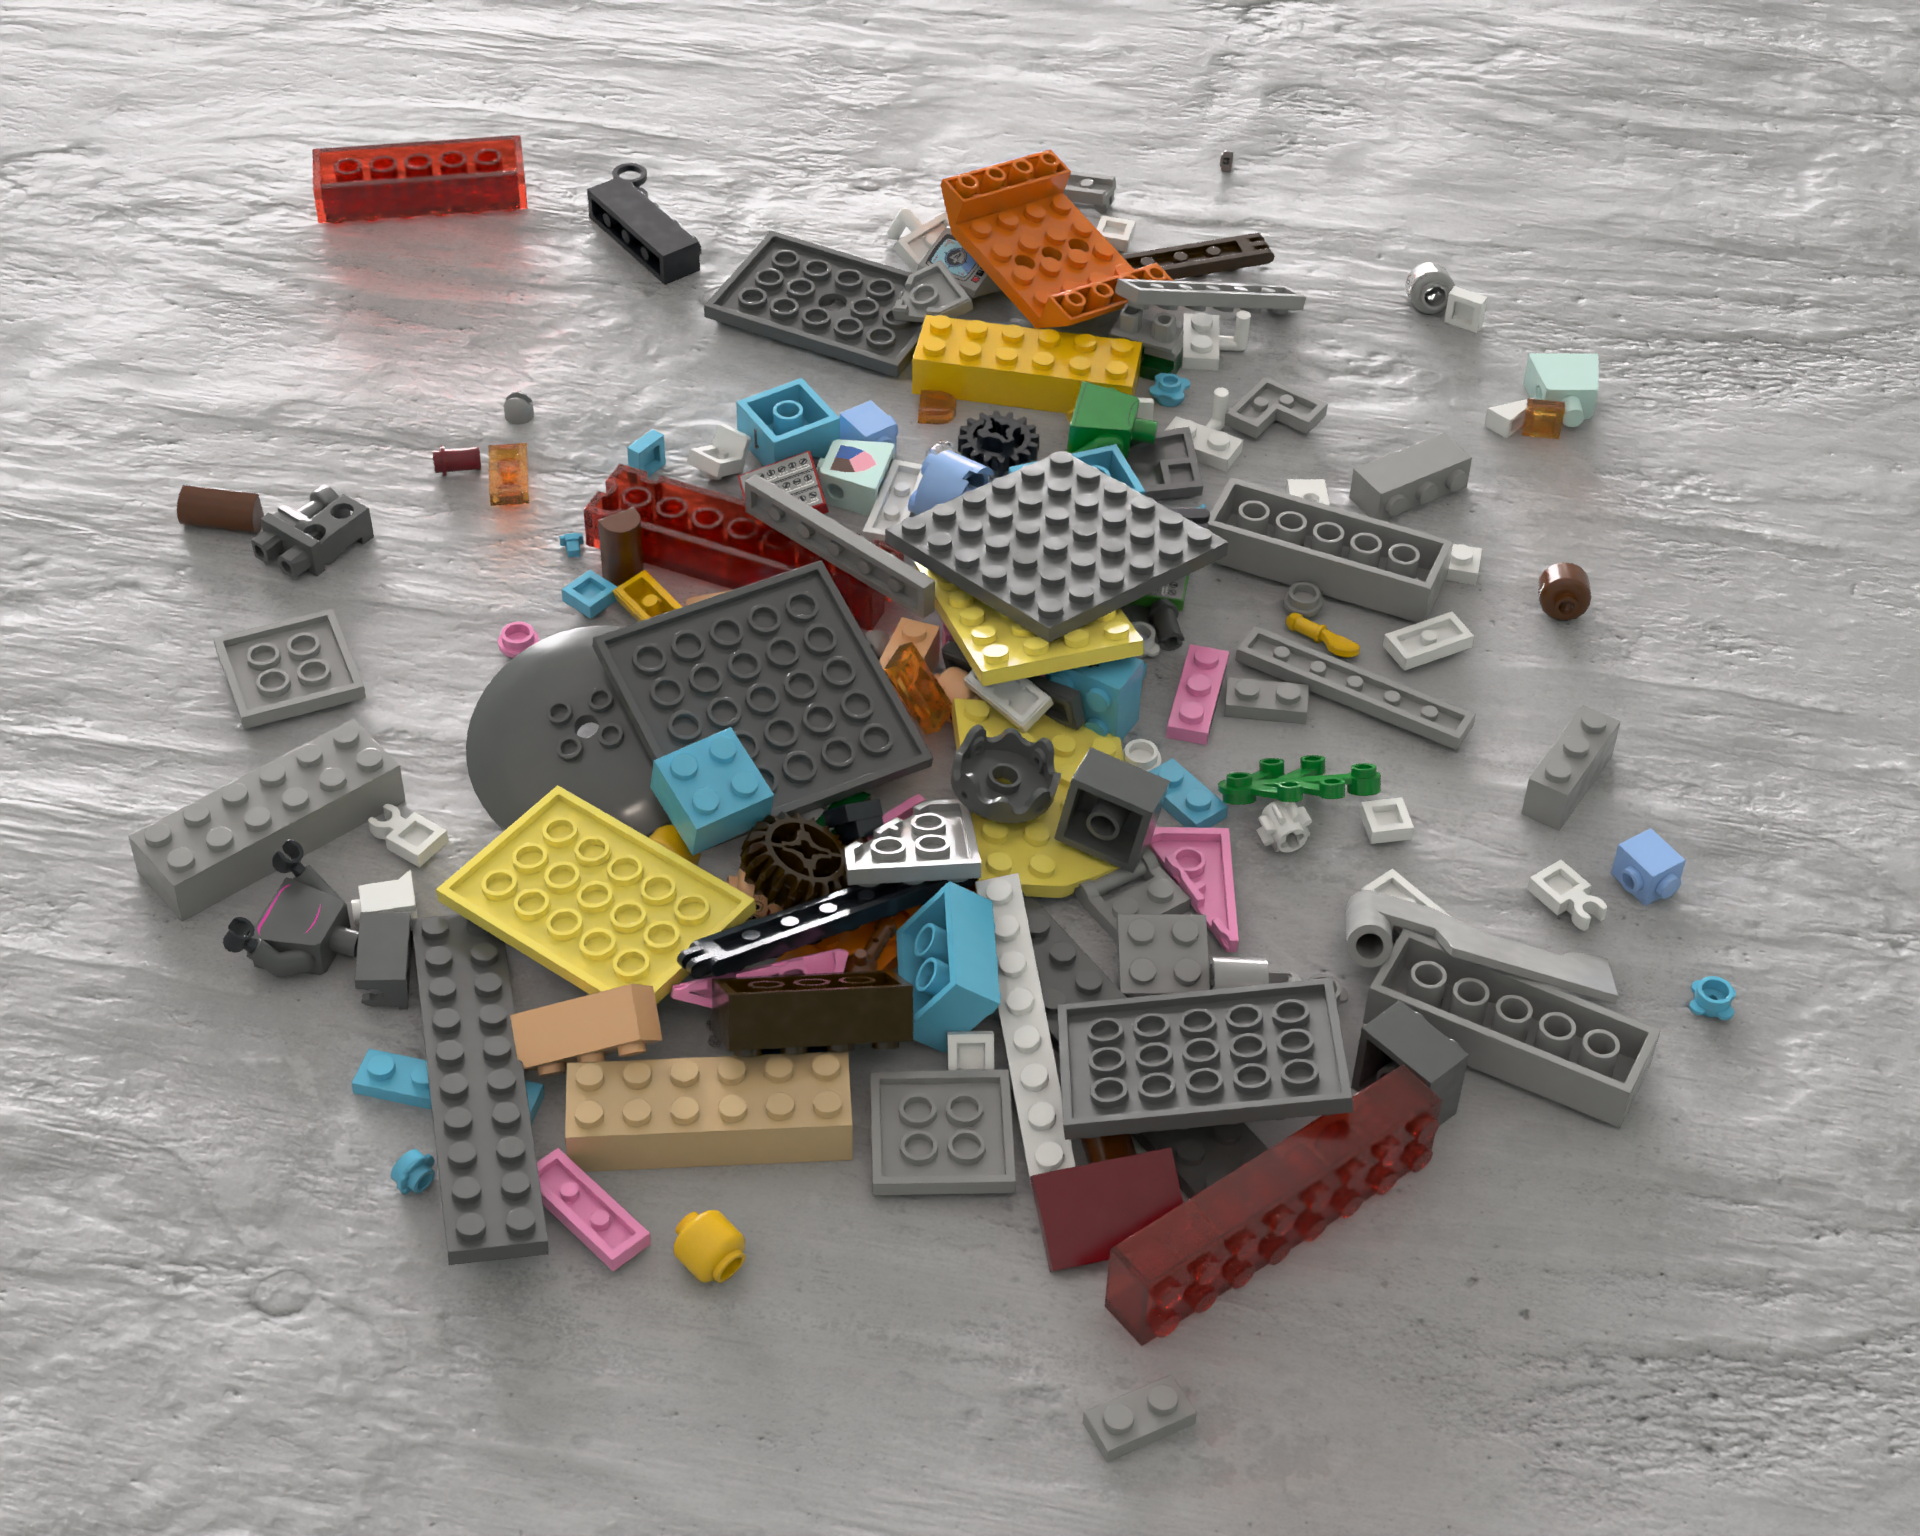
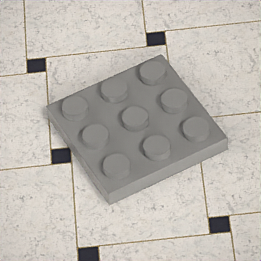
(289, 668)
(941, 1132)

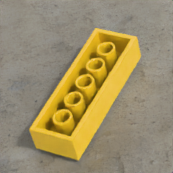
(1019, 363)

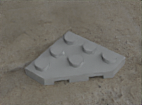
(927, 846)

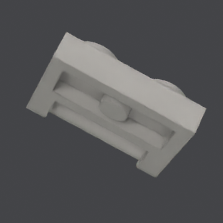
(1154, 896)

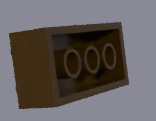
(812, 1011)

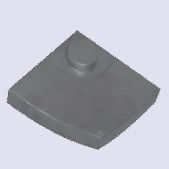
(1167, 466)

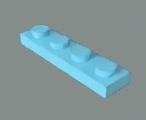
(406, 1081)

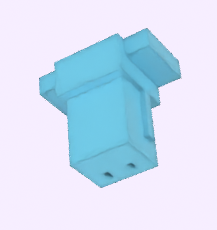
(572, 543)

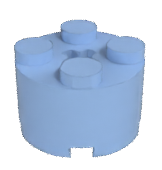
(946, 478)

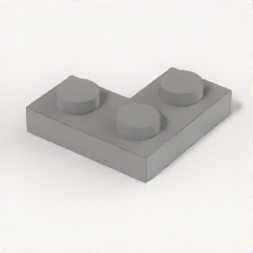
(1273, 402)

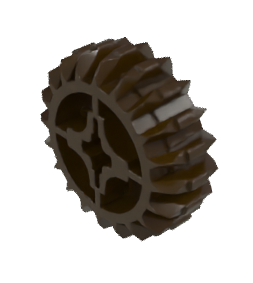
(793, 860)

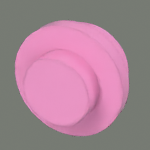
(516, 638)

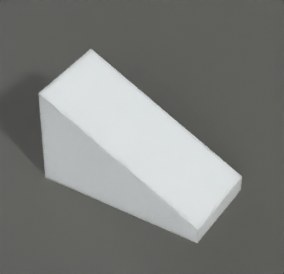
(1506, 418)

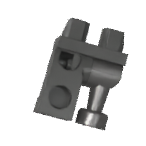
(313, 533)

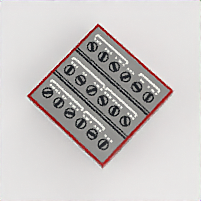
(795, 476)

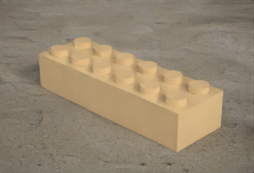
(709, 1111)

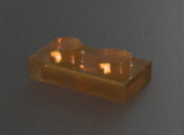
(508, 474)
(918, 688)

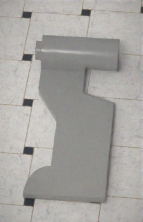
(1372, 917)

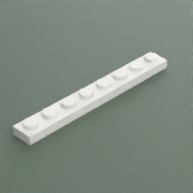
(1027, 1031)

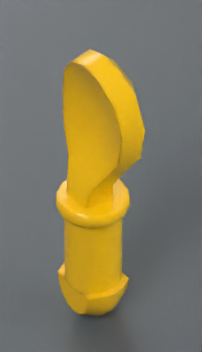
(1335, 643)

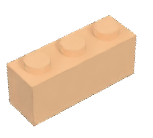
(587, 1029)

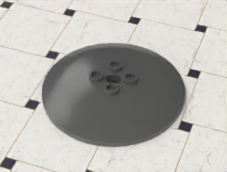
(528, 741)

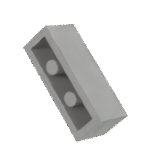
(1410, 477)
(1570, 767)

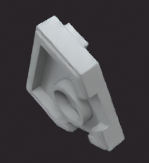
(932, 293)

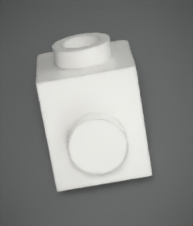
(724, 456)

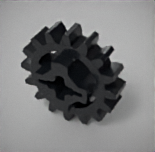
(999, 441)

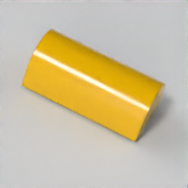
(644, 597)

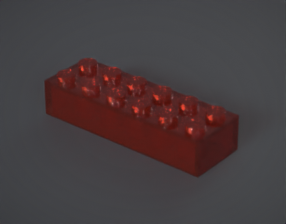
(419, 179)

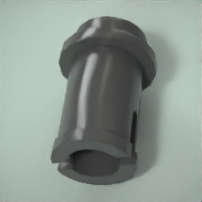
(1163, 617)

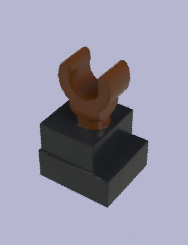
(855, 820)

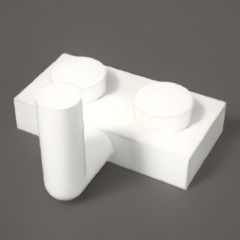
(917, 243)
(1203, 341)
(1210, 443)

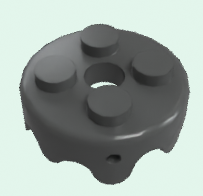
(1010, 757)

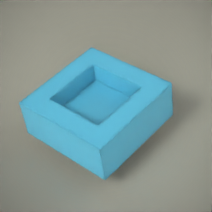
(647, 452)
(589, 594)

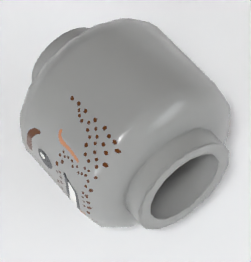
(1429, 287)

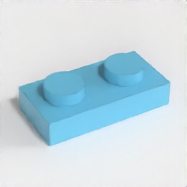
(1188, 798)

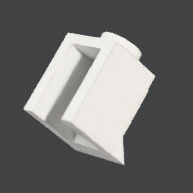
(386, 897)

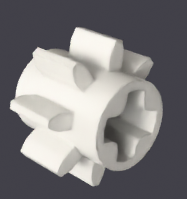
(1284, 826)

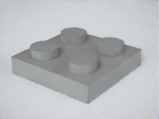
(1162, 954)

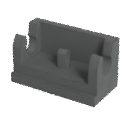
(384, 958)

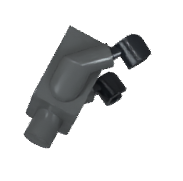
(300, 926)

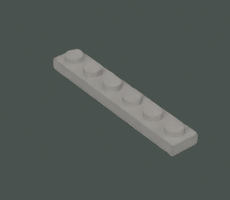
(1200, 295)
(840, 546)
(1356, 687)

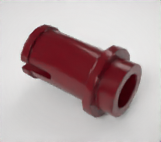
(456, 460)

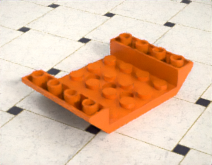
(1038, 241)

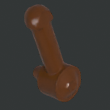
(866, 958)

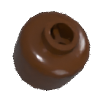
(1563, 587)

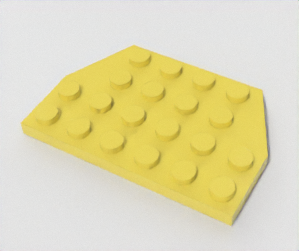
(1029, 848)

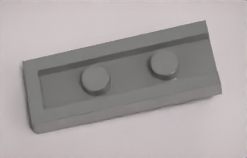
(1091, 189)

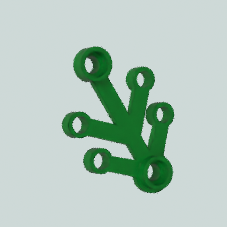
(1273, 783)

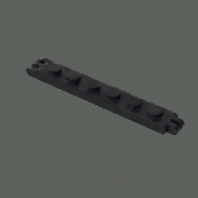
(803, 925)

